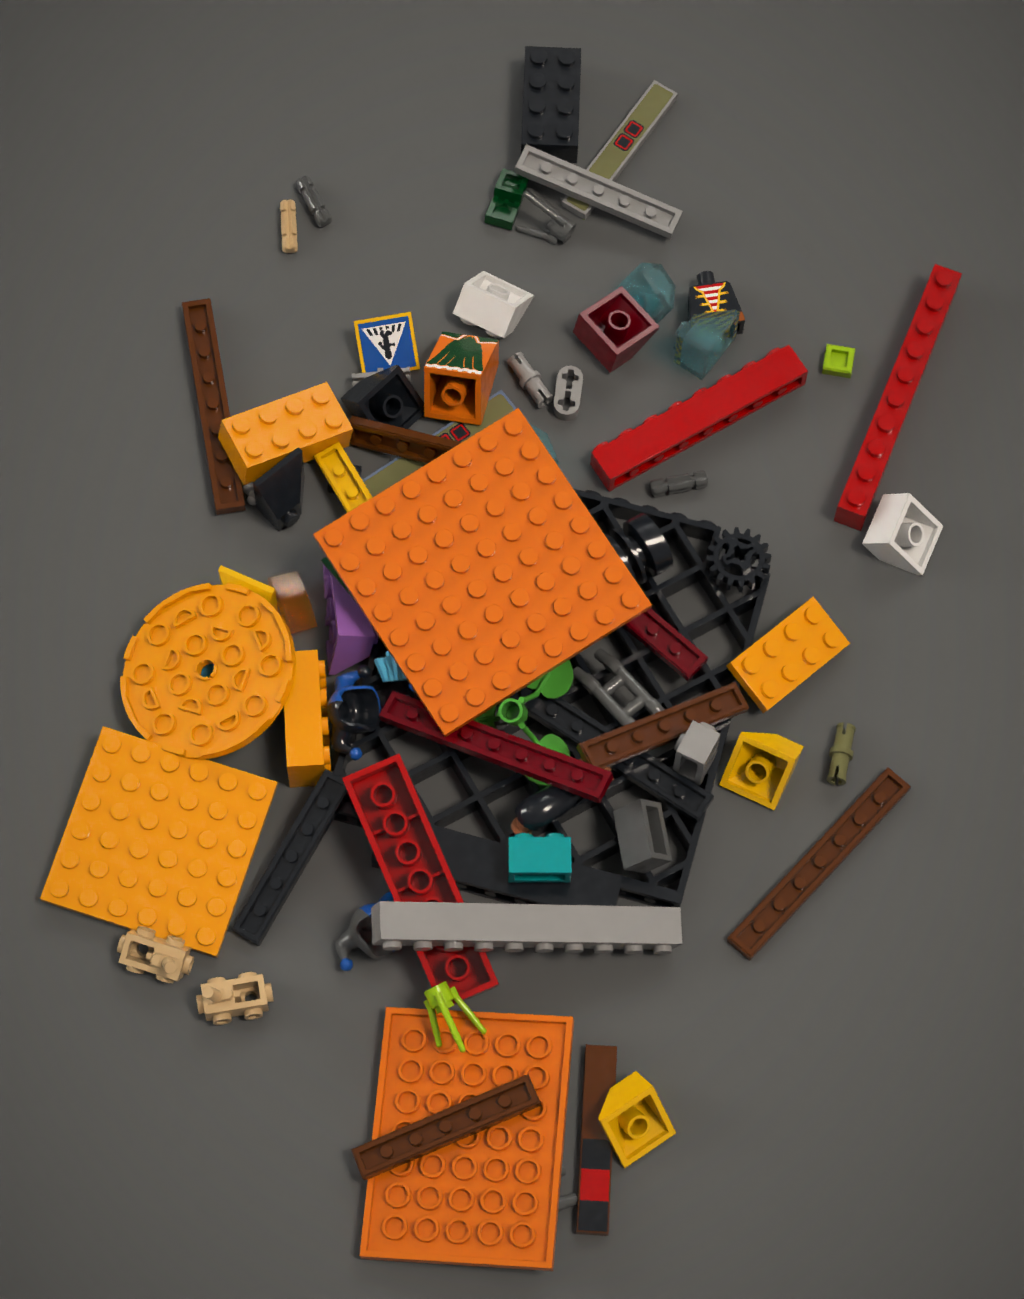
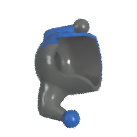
(360, 936)

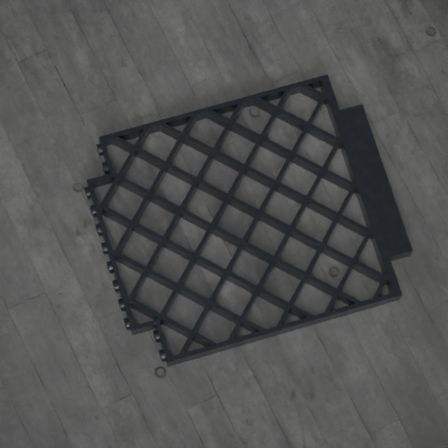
(482, 864)

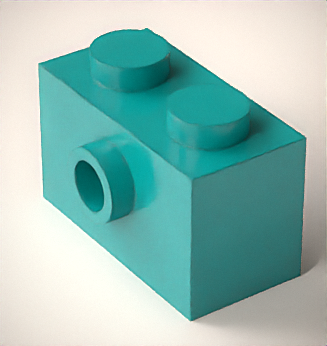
(539, 858)

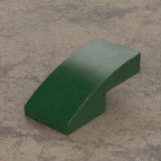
(506, 199)

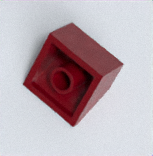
(615, 328)

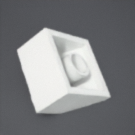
(492, 304)
(903, 533)

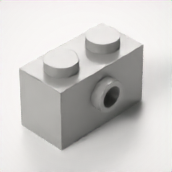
(696, 751)

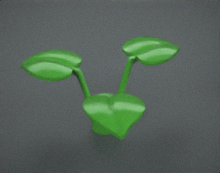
(514, 713)

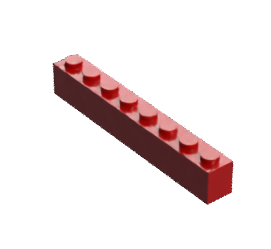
(698, 417)

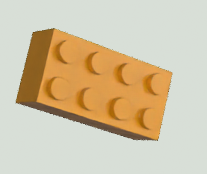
(272, 431)
(307, 722)

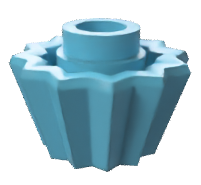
(389, 669)

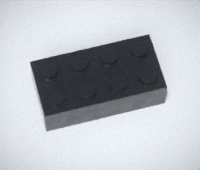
(552, 101)

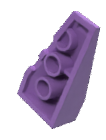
(349, 629)

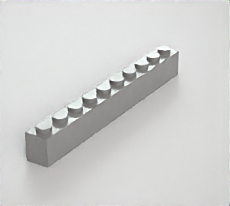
(525, 926)

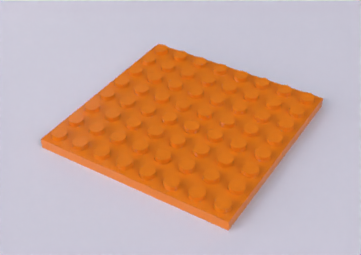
(482, 571)

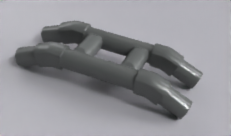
(621, 678)

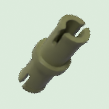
(841, 753)

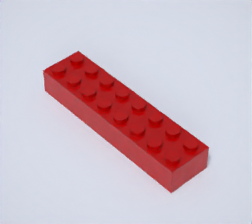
(414, 865)

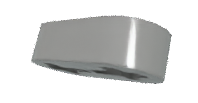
(562, 392)

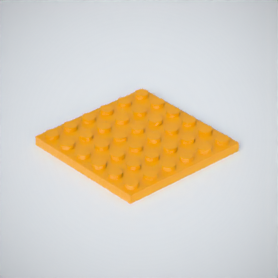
(159, 841)

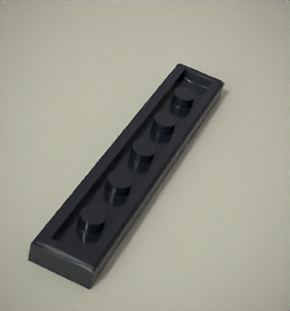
(291, 858)

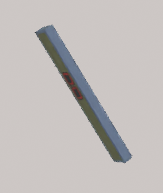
(399, 468)

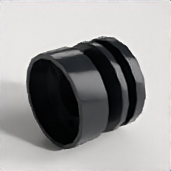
(641, 547)

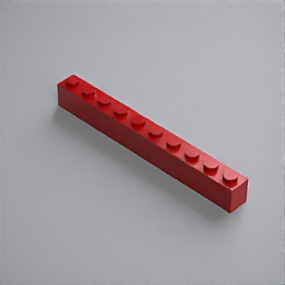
(897, 397)

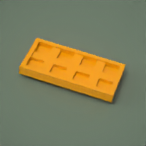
(788, 654)

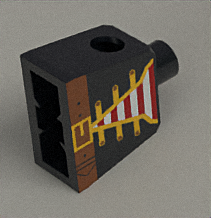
(713, 297)

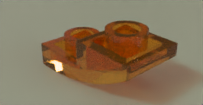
(293, 602)

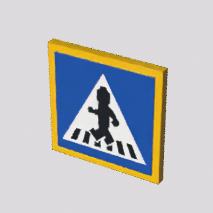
(386, 342)

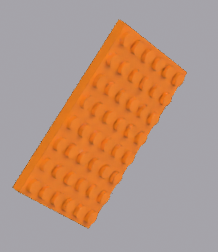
(492, 1192)

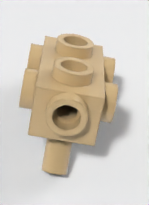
(165, 957)
(226, 998)

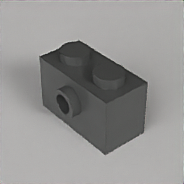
(642, 836)

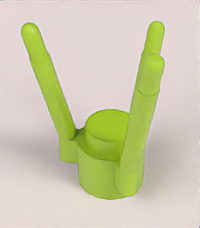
(441, 999)

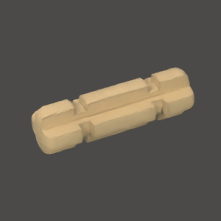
(288, 226)

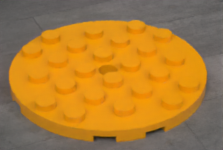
(249, 678)

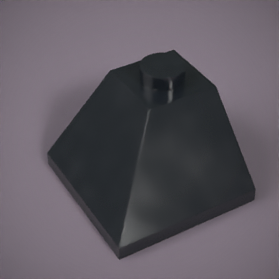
(385, 399)
(281, 491)

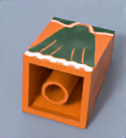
(460, 377)

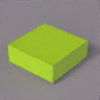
(838, 361)

